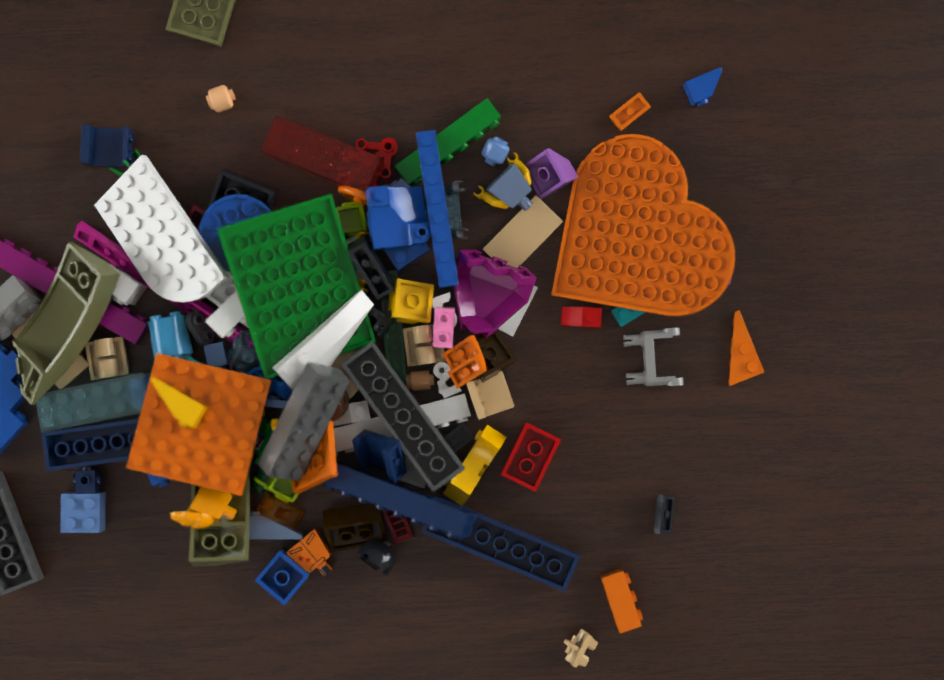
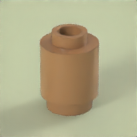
(420, 380)

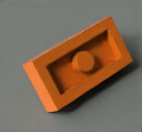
(630, 111)

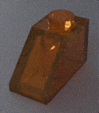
(280, 511)

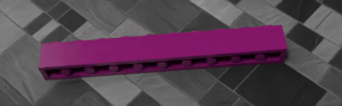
(41, 277)

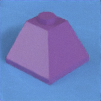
(550, 172)

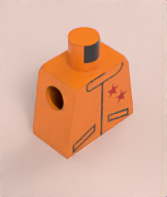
(312, 553)

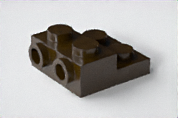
(496, 355)

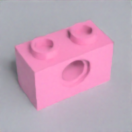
(443, 327)

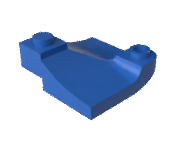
(396, 217)

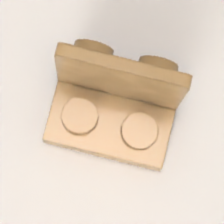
(490, 396)

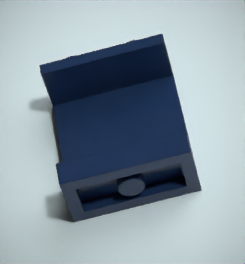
(106, 146)

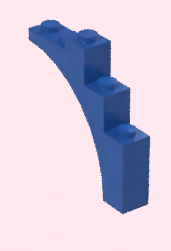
(11, 421)

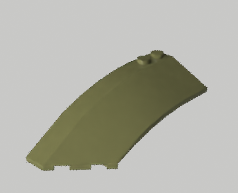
(63, 320)
(225, 540)

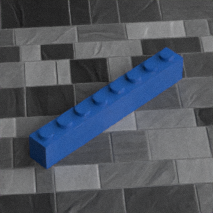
(437, 209)

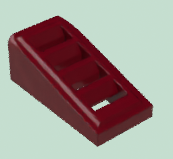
(394, 532)

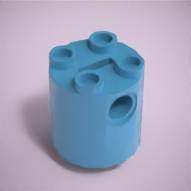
(170, 336)

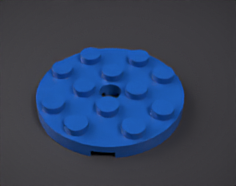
(225, 212)

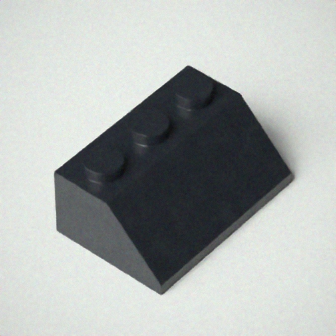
(234, 183)

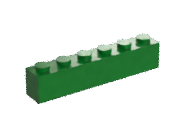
(453, 139)

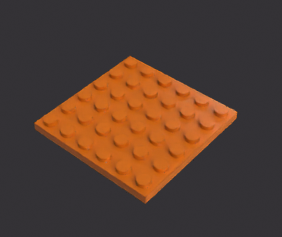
(222, 444)

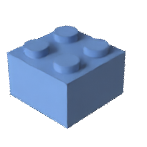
(83, 512)

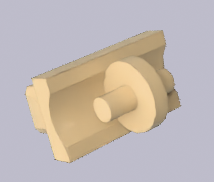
(577, 648)

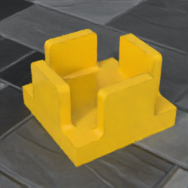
(411, 301)

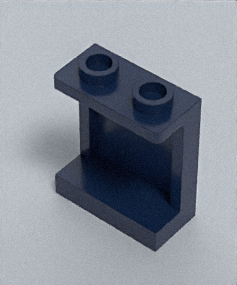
(380, 452)

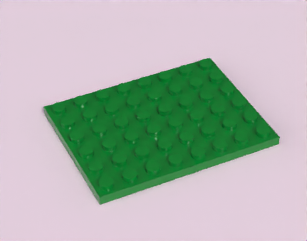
(291, 276)

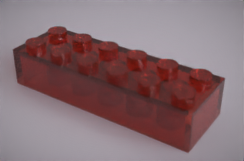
(321, 155)

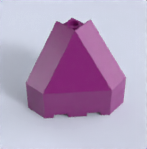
(489, 291)

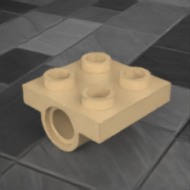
(420, 347)
(107, 358)

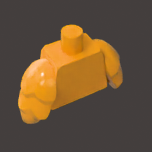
(206, 509)

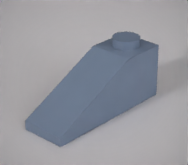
(264, 528)

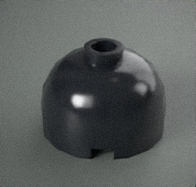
(378, 555)

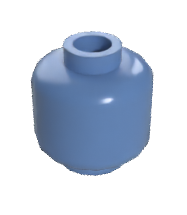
(495, 151)

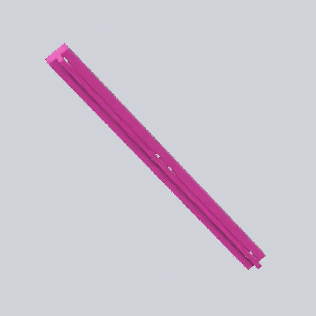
(117, 256)

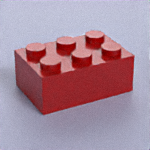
(530, 456)

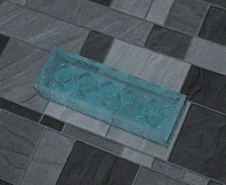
(92, 402)

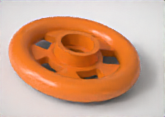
(353, 194)

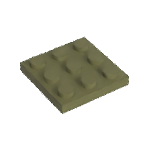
(201, 19)

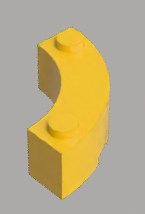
(479, 457)

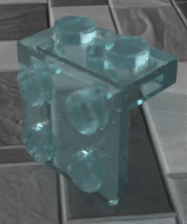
(241, 356)

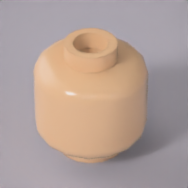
(220, 98)

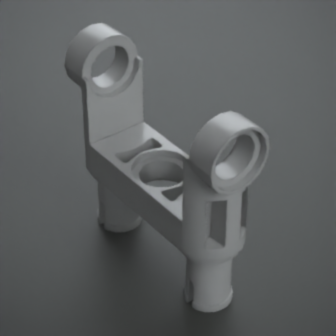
(646, 340)

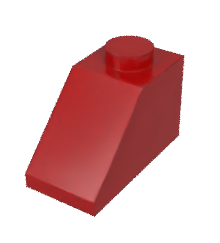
(581, 317)

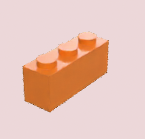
(621, 600)

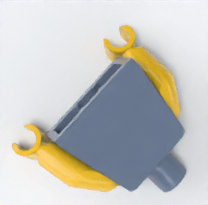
(509, 187)

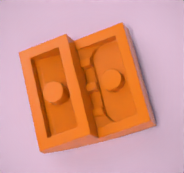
(465, 361)

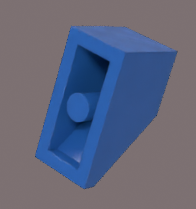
(702, 87)

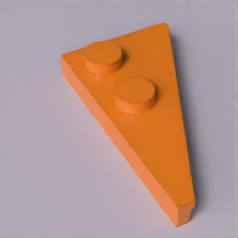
(744, 358)

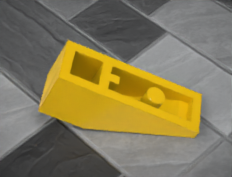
(181, 406)

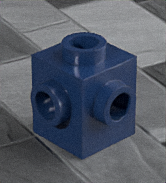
(87, 480)

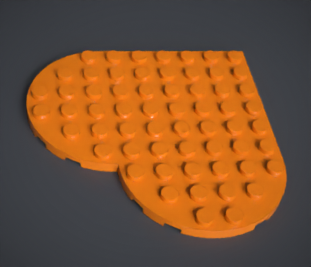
(637, 237)

